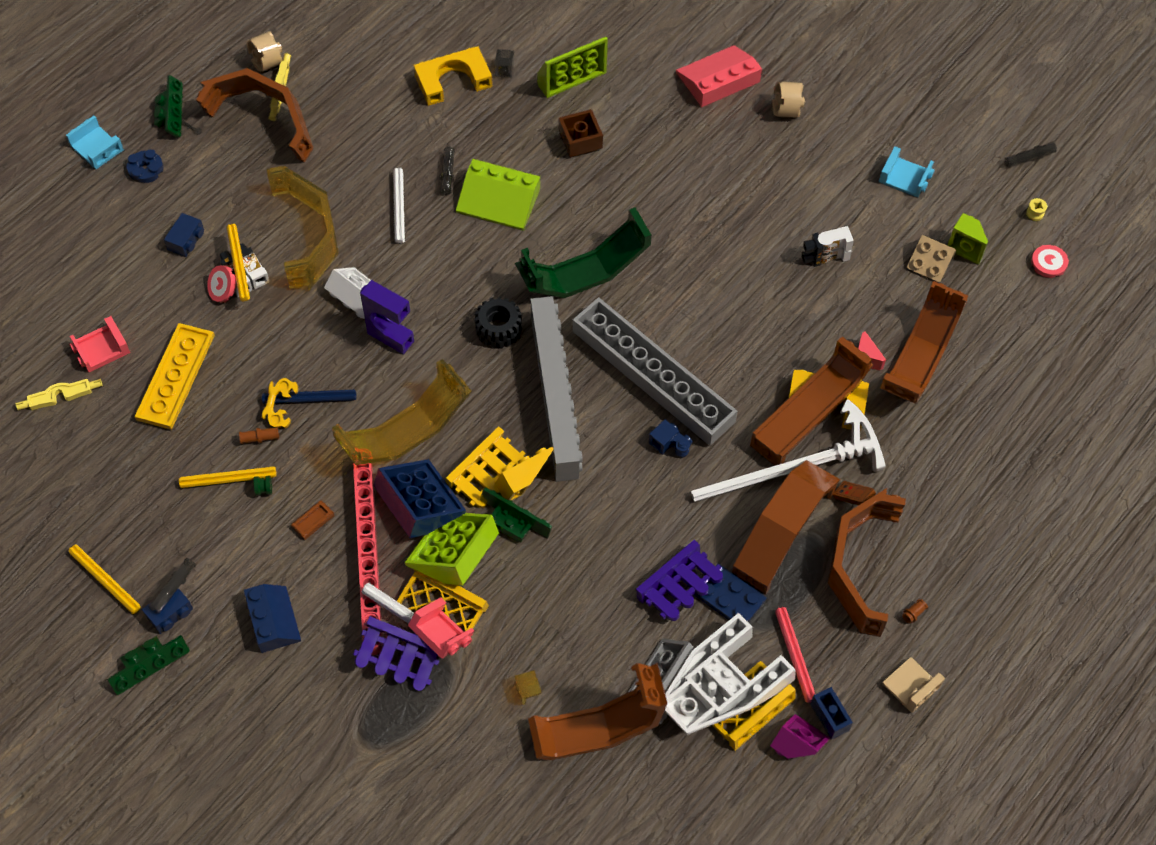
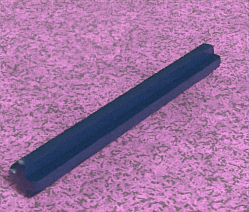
(314, 396)

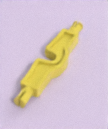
(282, 79)
(49, 396)

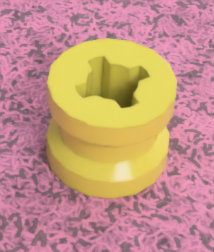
(1036, 214)

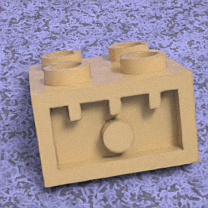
(931, 258)
(912, 684)

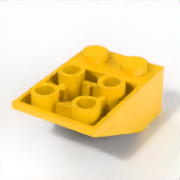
(517, 479)

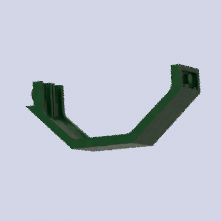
(591, 267)

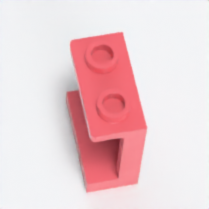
(100, 346)
(439, 630)

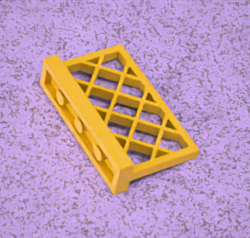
(453, 591)
(758, 719)

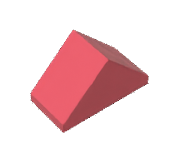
(867, 345)

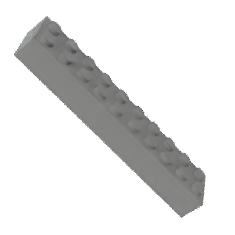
(654, 371)
(556, 389)

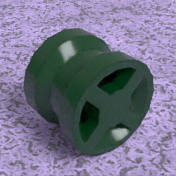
(262, 485)

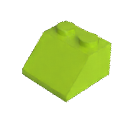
(968, 238)

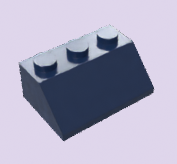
(272, 616)

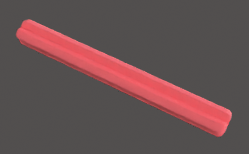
(795, 654)

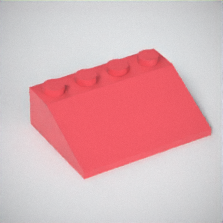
(720, 75)

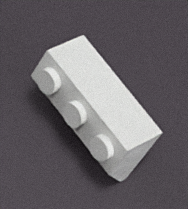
(346, 286)

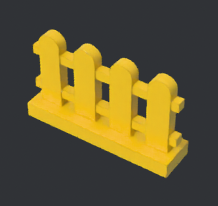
(490, 459)

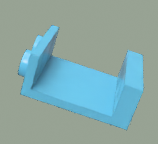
(94, 143)
(905, 174)

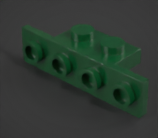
(169, 107)
(513, 519)
(146, 661)

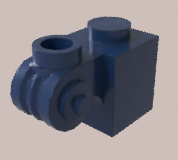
(667, 436)

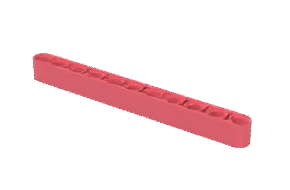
(367, 541)

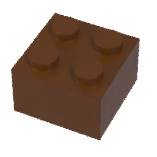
(580, 133)

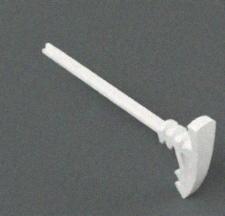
(839, 452)

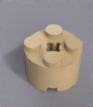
(264, 51)
(788, 99)

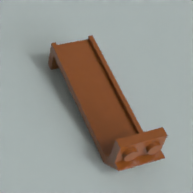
(811, 402)

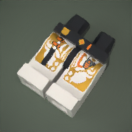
(828, 246)
(252, 267)

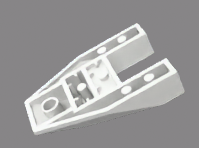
(713, 688)

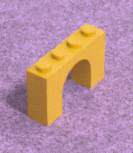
(467, 61)
(857, 397)

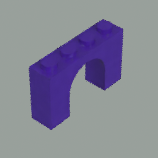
(383, 316)

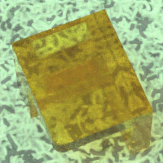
(527, 685)

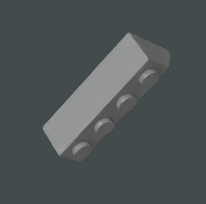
(670, 659)

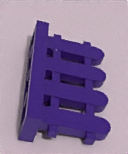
(669, 575)
(390, 644)

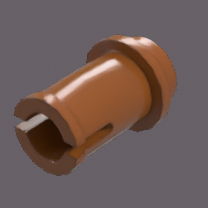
(910, 615)

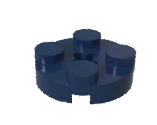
(141, 158)

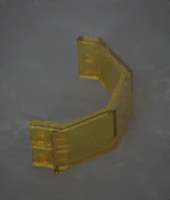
(310, 269)
(411, 425)

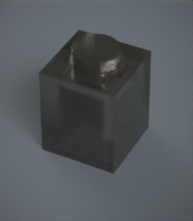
(504, 63)

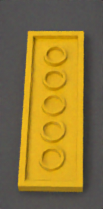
(174, 376)

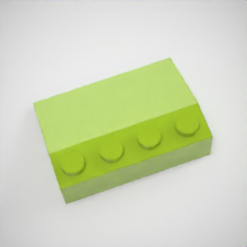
(573, 68)
(498, 194)
(454, 549)

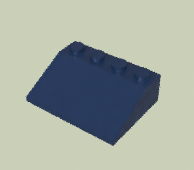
(417, 497)

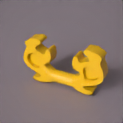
(285, 387)

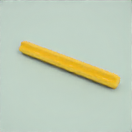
(238, 262)
(226, 477)
(101, 576)

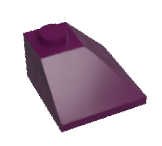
(798, 739)

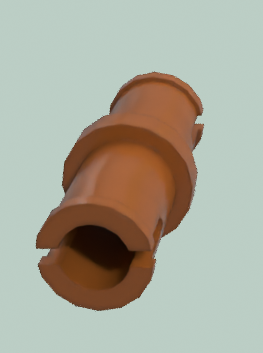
(259, 435)

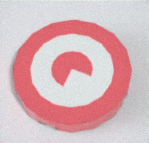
(1049, 261)
(221, 283)

